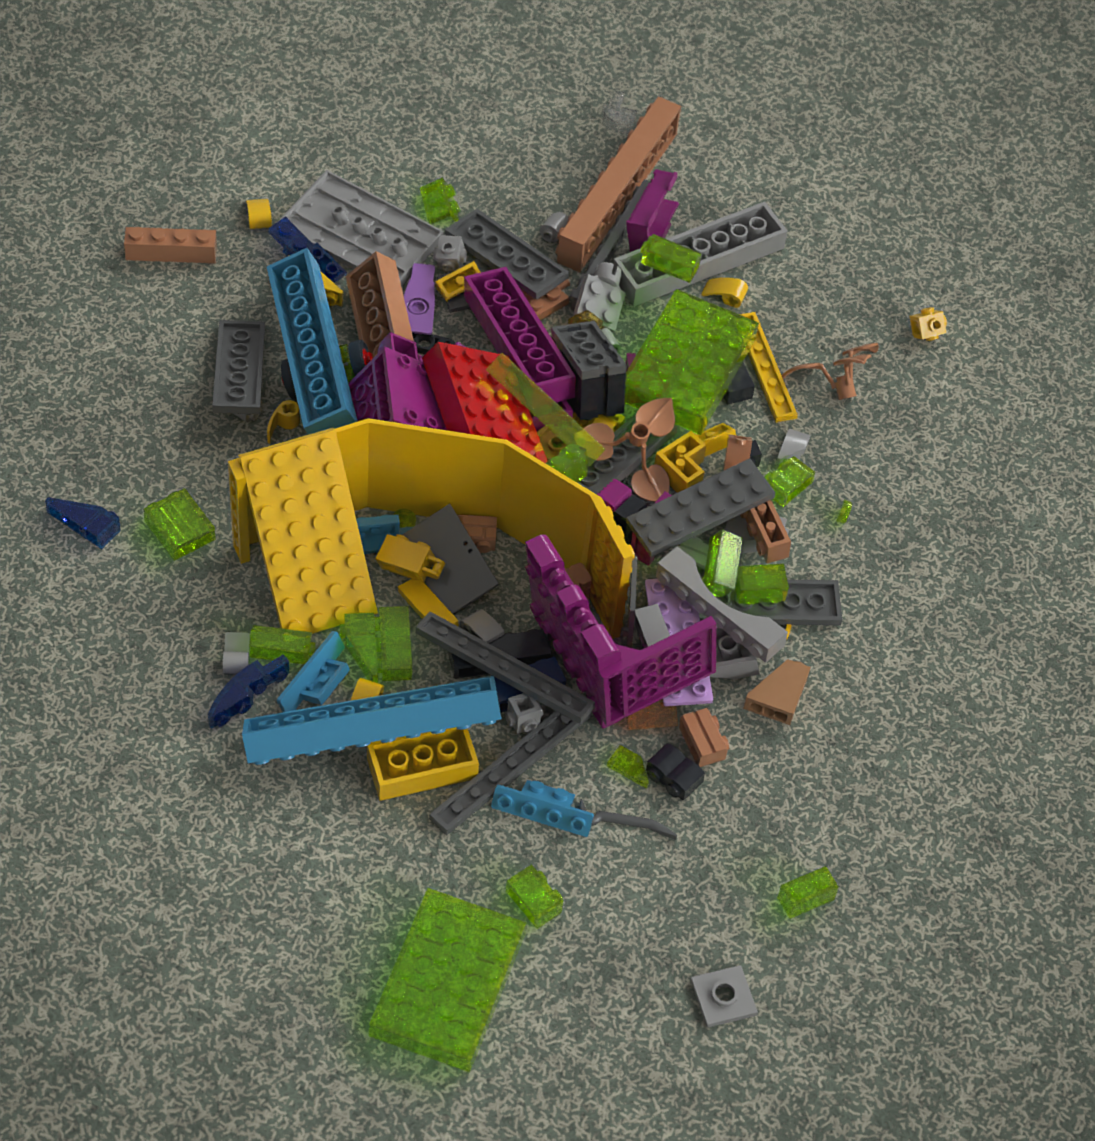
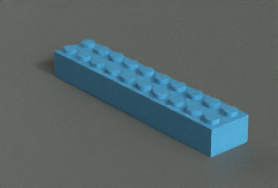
(311, 343)
(371, 720)

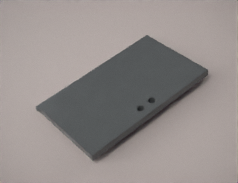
(465, 572)
(628, 631)

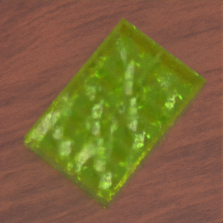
(690, 359)
(447, 980)

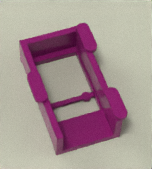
(652, 211)

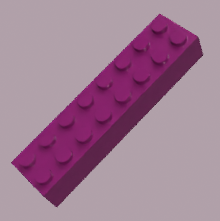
(518, 331)

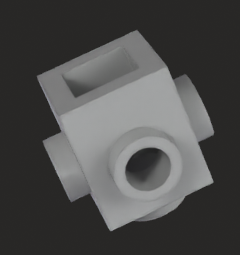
(450, 253)
(523, 713)

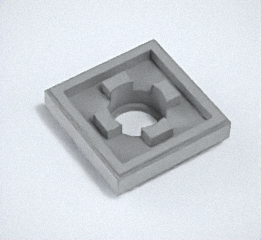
(720, 1012)

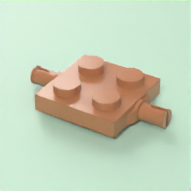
(550, 301)

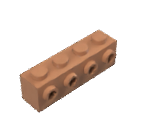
(170, 245)
(768, 531)

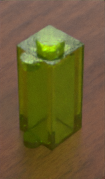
(670, 258)
(722, 563)
(272, 643)

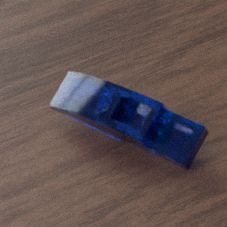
(294, 241)
(238, 692)

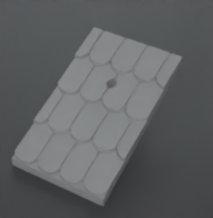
(357, 222)

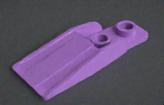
(420, 299)

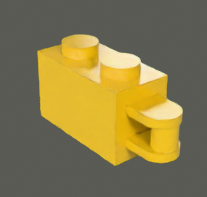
(409, 558)

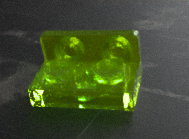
(439, 201)

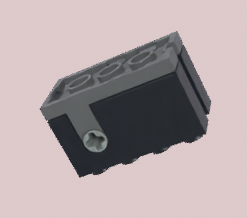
(597, 369)

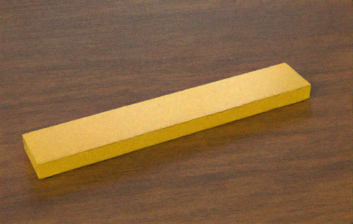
(770, 376)

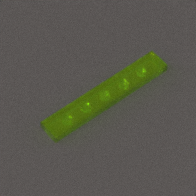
(543, 407)

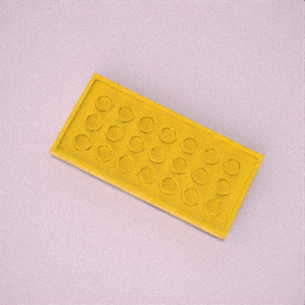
(308, 532)

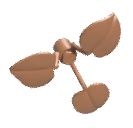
(844, 384)
(651, 418)

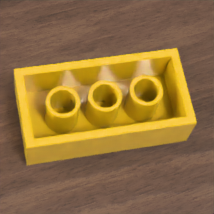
(422, 762)

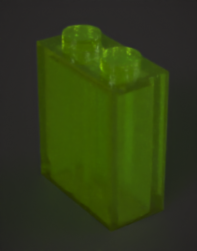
(179, 524)

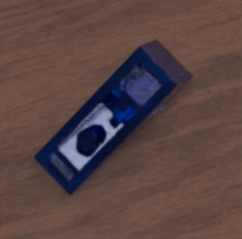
(85, 519)

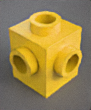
(928, 324)

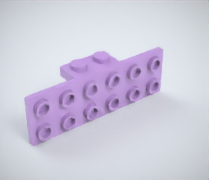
(677, 616)

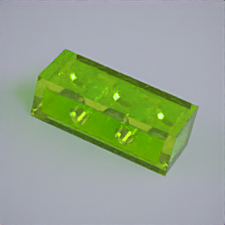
(394, 643)

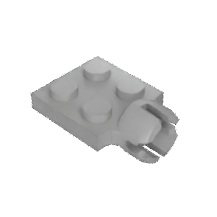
(602, 295)

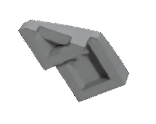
(793, 445)

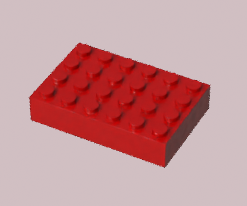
(475, 401)

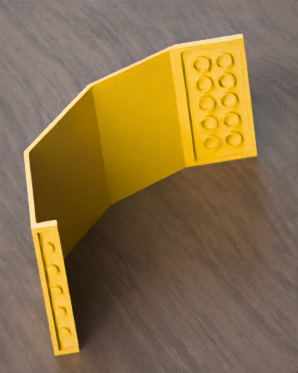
(428, 468)

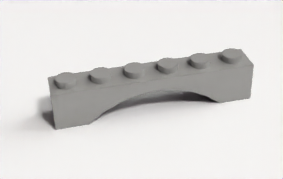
(756, 633)

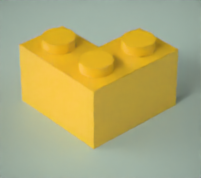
(682, 460)

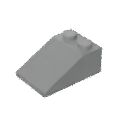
(733, 659)

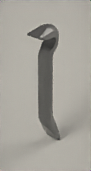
(631, 821)

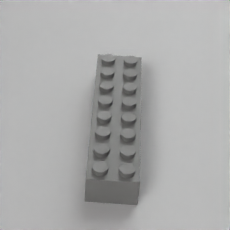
(723, 246)

